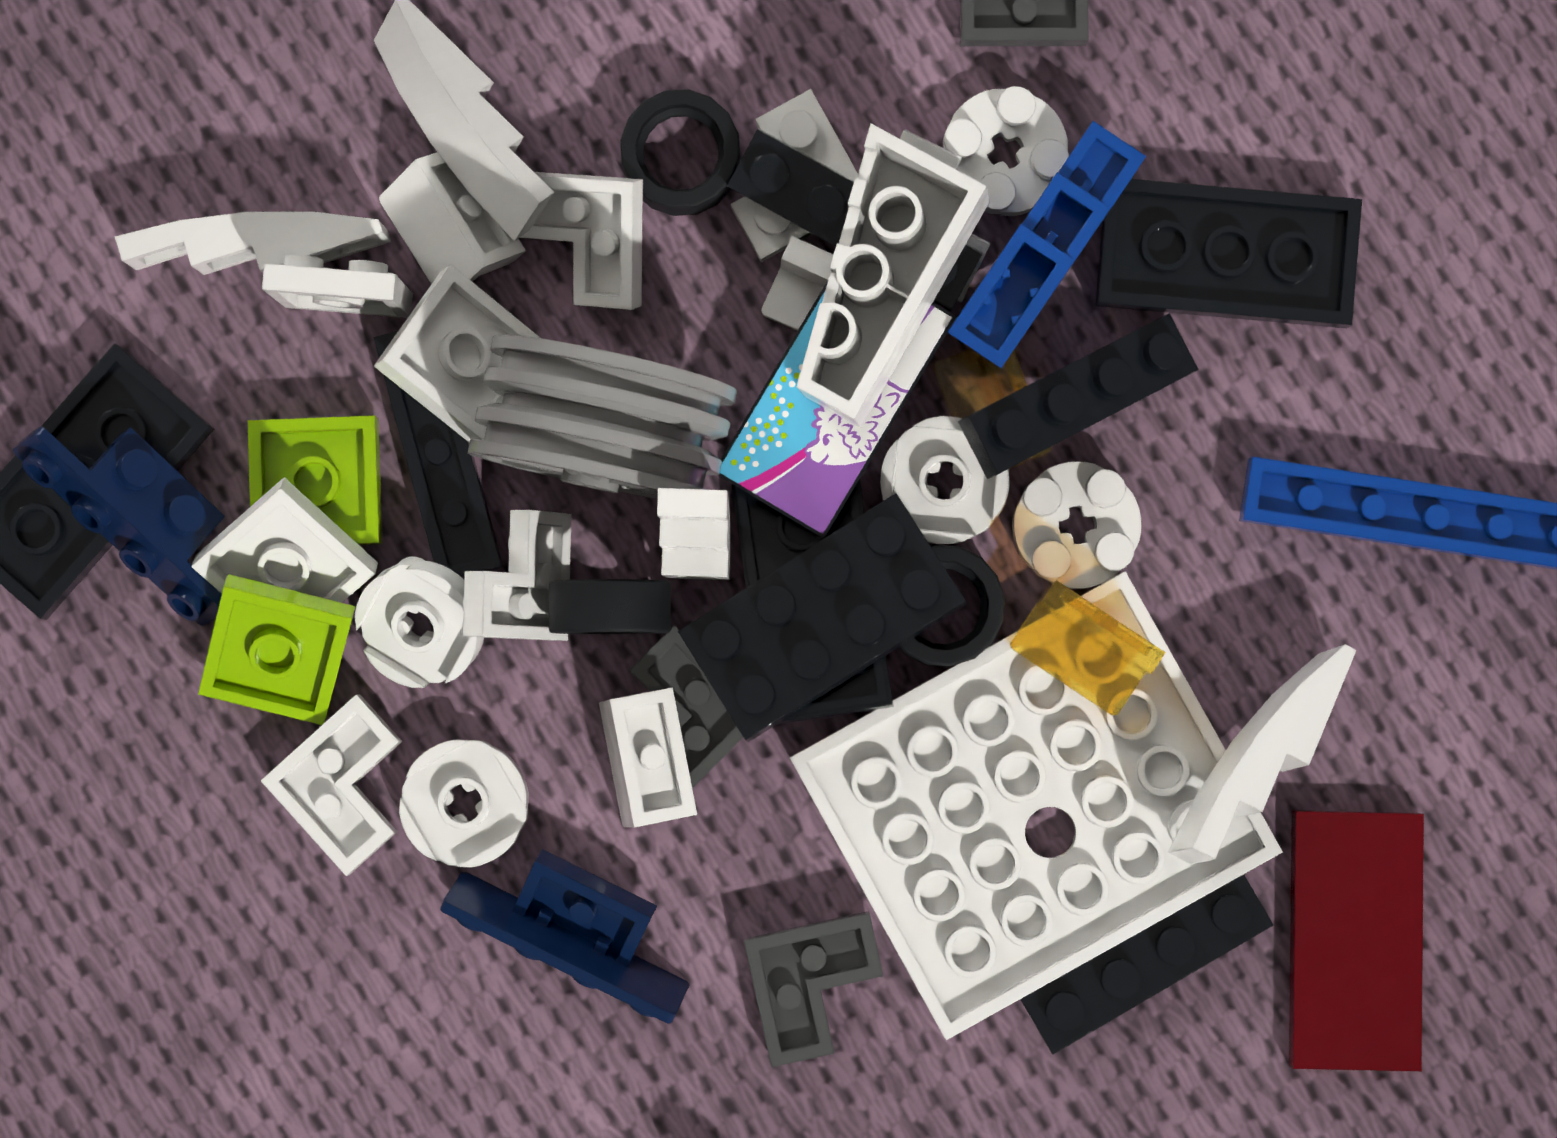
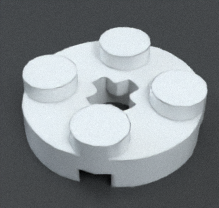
(1018, 118)
(922, 452)
(1099, 495)
(393, 647)
(429, 792)

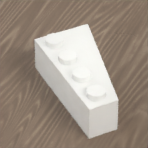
(892, 258)

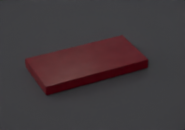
(1356, 940)

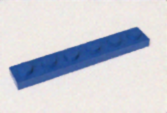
(1400, 512)

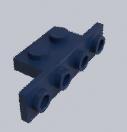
(138, 508)
(575, 927)

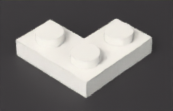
(807, 129)
(606, 233)
(518, 601)
(320, 782)

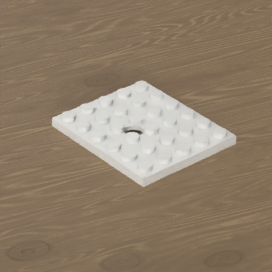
(940, 800)

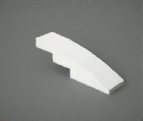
(450, 106)
(244, 236)
(694, 533)
(1274, 740)

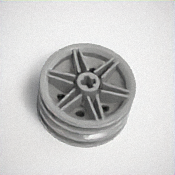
(600, 417)

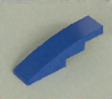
(1046, 244)

